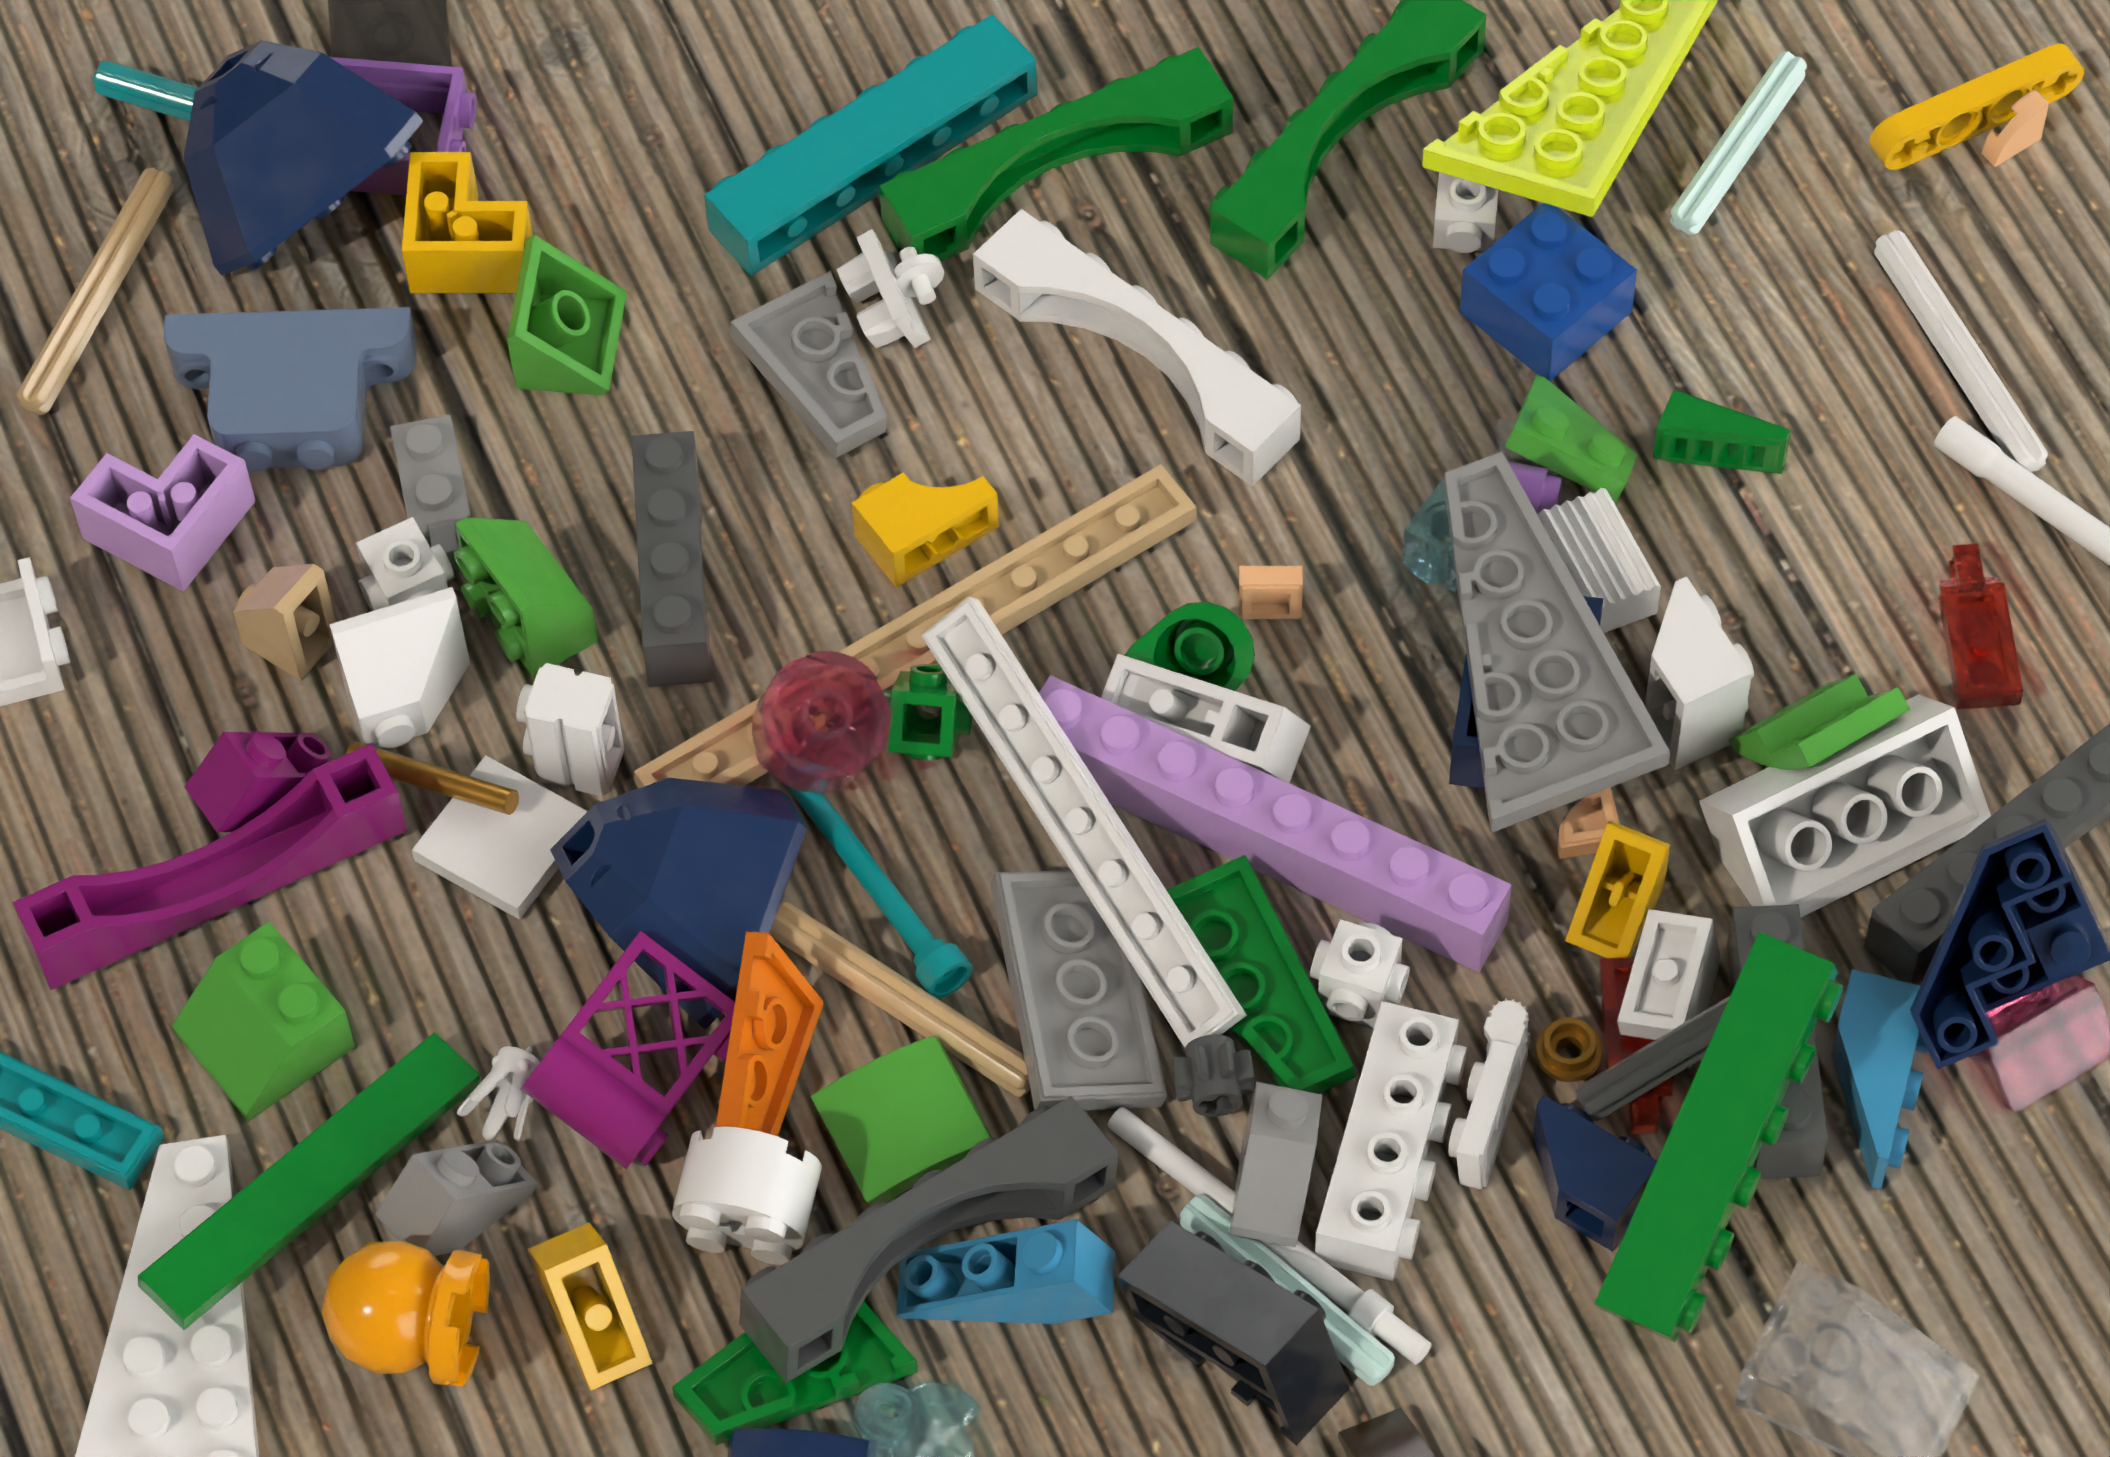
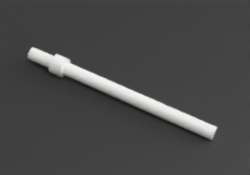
(1365, 1308)

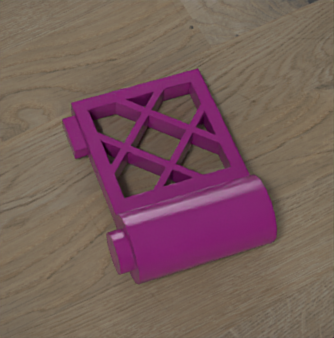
(603, 1096)

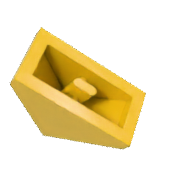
(1619, 892)

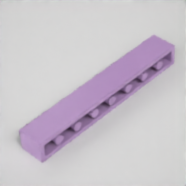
(1284, 830)

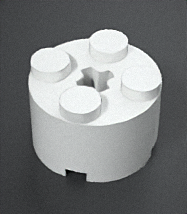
(746, 1194)

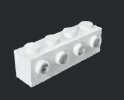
(1388, 1141)

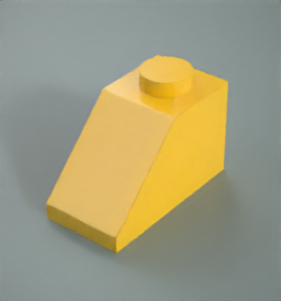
(590, 1305)

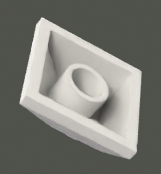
(401, 665)

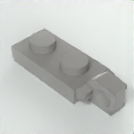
(432, 479)

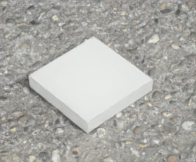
(497, 853)

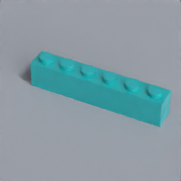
(883, 132)

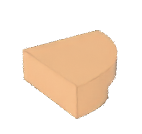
(2020, 132)
(1585, 824)

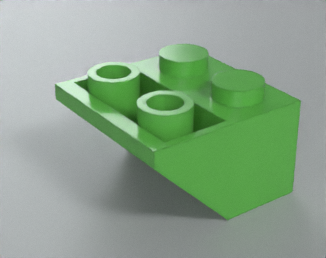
(522, 592)

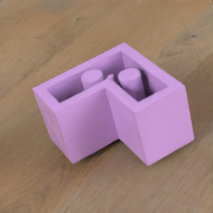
(170, 521)

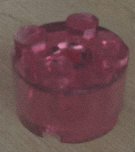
(854, 714)

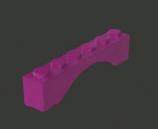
(109, 916)

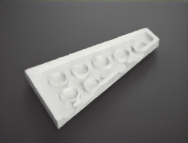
(165, 1385)

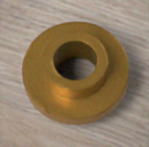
(1573, 1034)

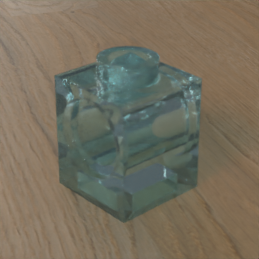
(1422, 551)

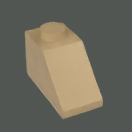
(287, 618)

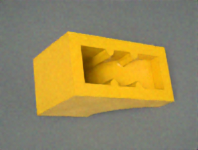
(918, 525)

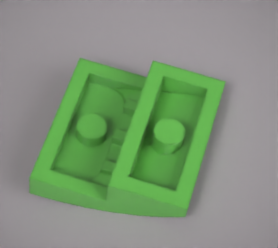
(1818, 725)
(900, 1118)

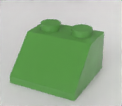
(262, 1022)

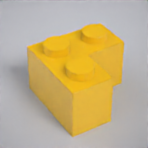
(452, 237)

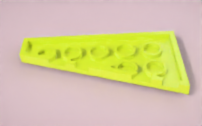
(1577, 110)

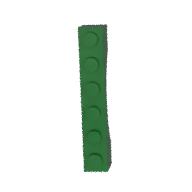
(1413, 54)
(1158, 110)

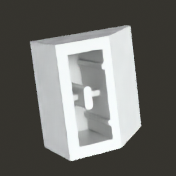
(1696, 679)

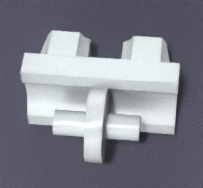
(879, 272)

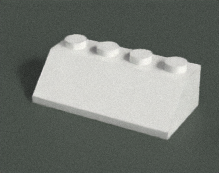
(1852, 815)

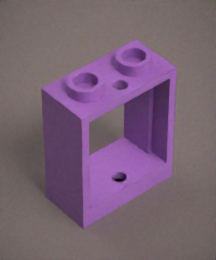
(423, 90)

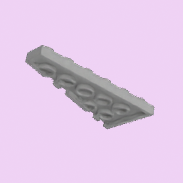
(1543, 677)

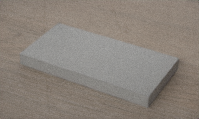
(1074, 997)

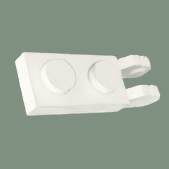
(1492, 1093)

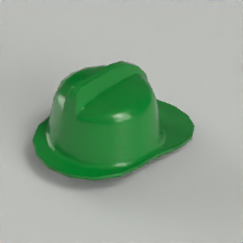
(1199, 643)

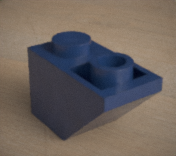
(1589, 1172)

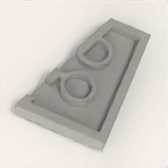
(812, 361)

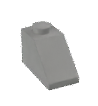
(1275, 1164)

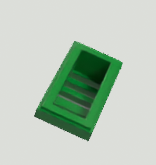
(1717, 436)

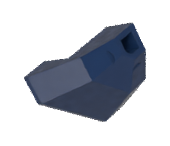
(282, 143)
(687, 870)
(2010, 934)

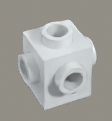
(401, 566)
(1359, 972)

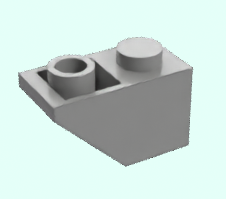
(454, 1195)

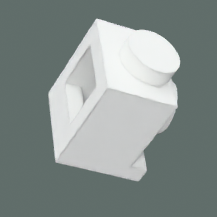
(1464, 215)

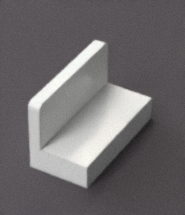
(1669, 974)

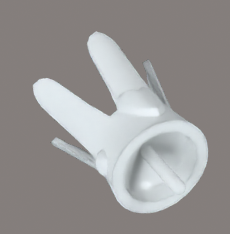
(508, 1074)

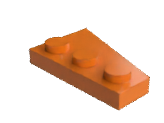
(767, 1038)

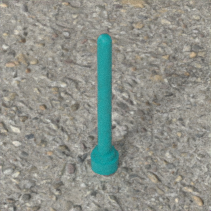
(939, 965)

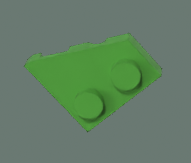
(1569, 440)

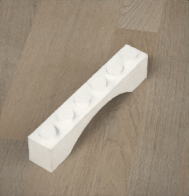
(1047, 279)

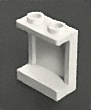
(27, 644)

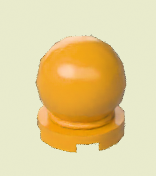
(402, 1308)

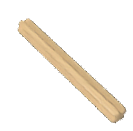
(95, 291)
(901, 998)

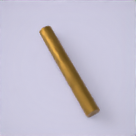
(446, 781)

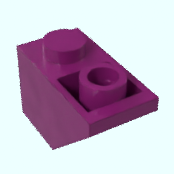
(251, 773)

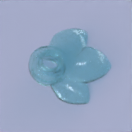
(927, 1422)

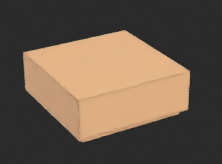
(1270, 592)

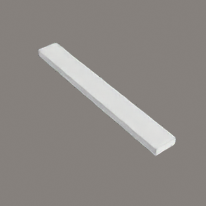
(1082, 824)

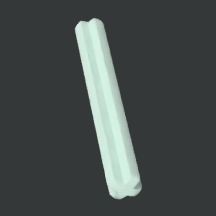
(1738, 143)
(1351, 1342)

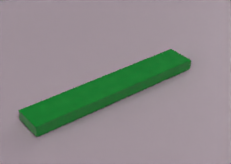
(308, 1181)

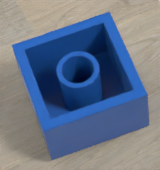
(1547, 290)

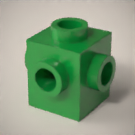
(923, 733)

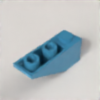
(1874, 1064)
(1011, 1277)

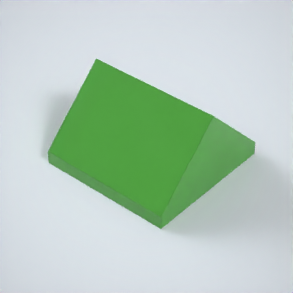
(563, 323)

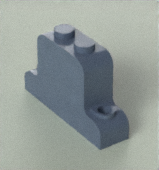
(290, 381)

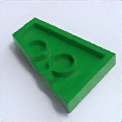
(745, 1392)

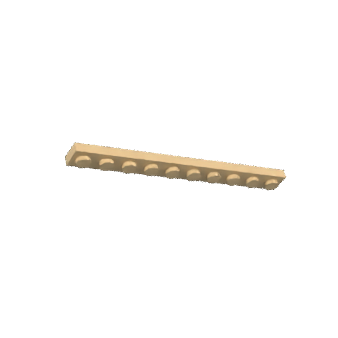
(1008, 589)

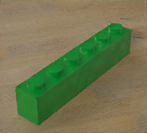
(1718, 1137)

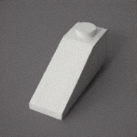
(1215, 716)

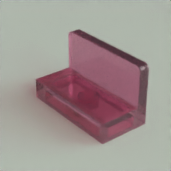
(2046, 1040)

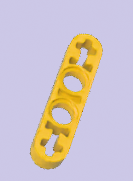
(1973, 106)

